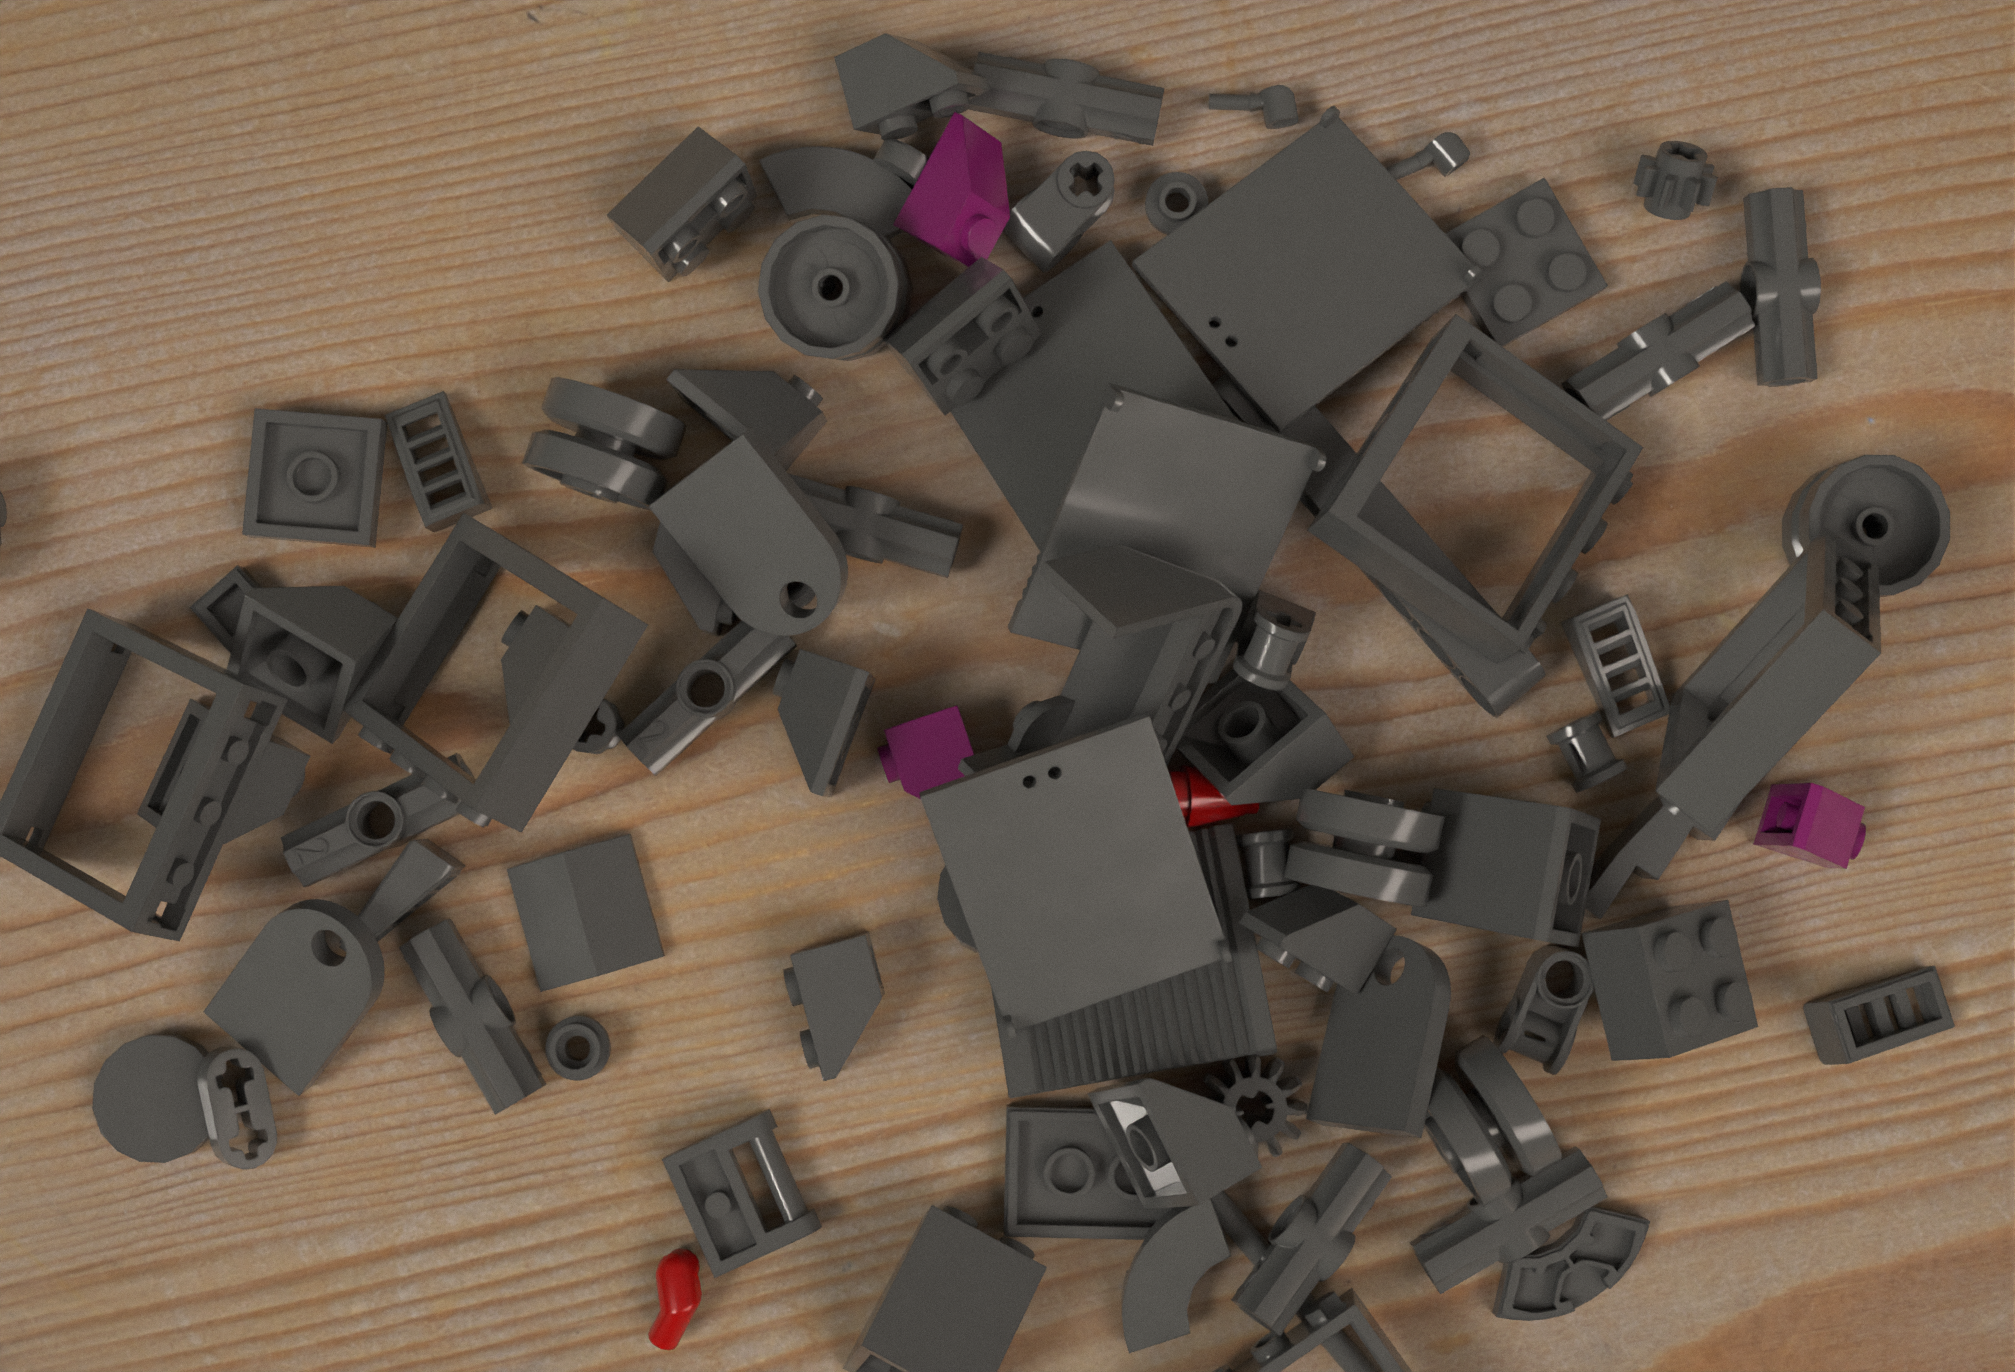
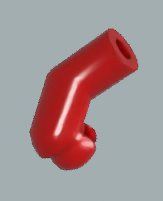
(678, 1297)

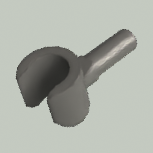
(1275, 102)
(1444, 151)

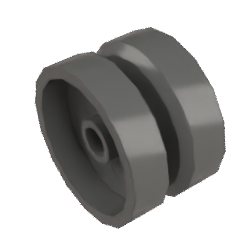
(801, 274)
(607, 436)
(1888, 497)
(1364, 846)
(1489, 1116)

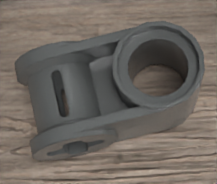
(1053, 218)
(1272, 640)
(1544, 1012)

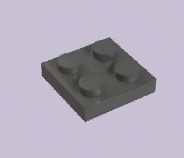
(1529, 261)
(314, 478)

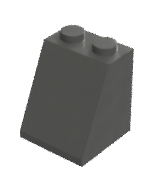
(1510, 866)
(949, 1300)

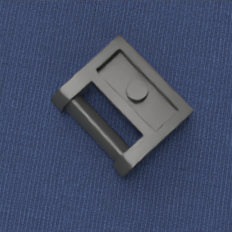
(722, 1202)

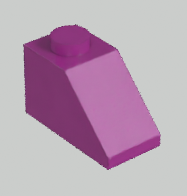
(960, 195)
(926, 751)
(1811, 825)

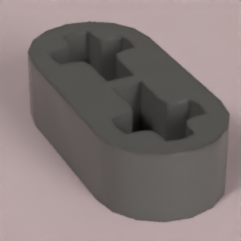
(252, 1104)

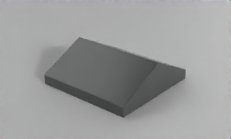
(585, 912)

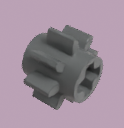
(1675, 180)

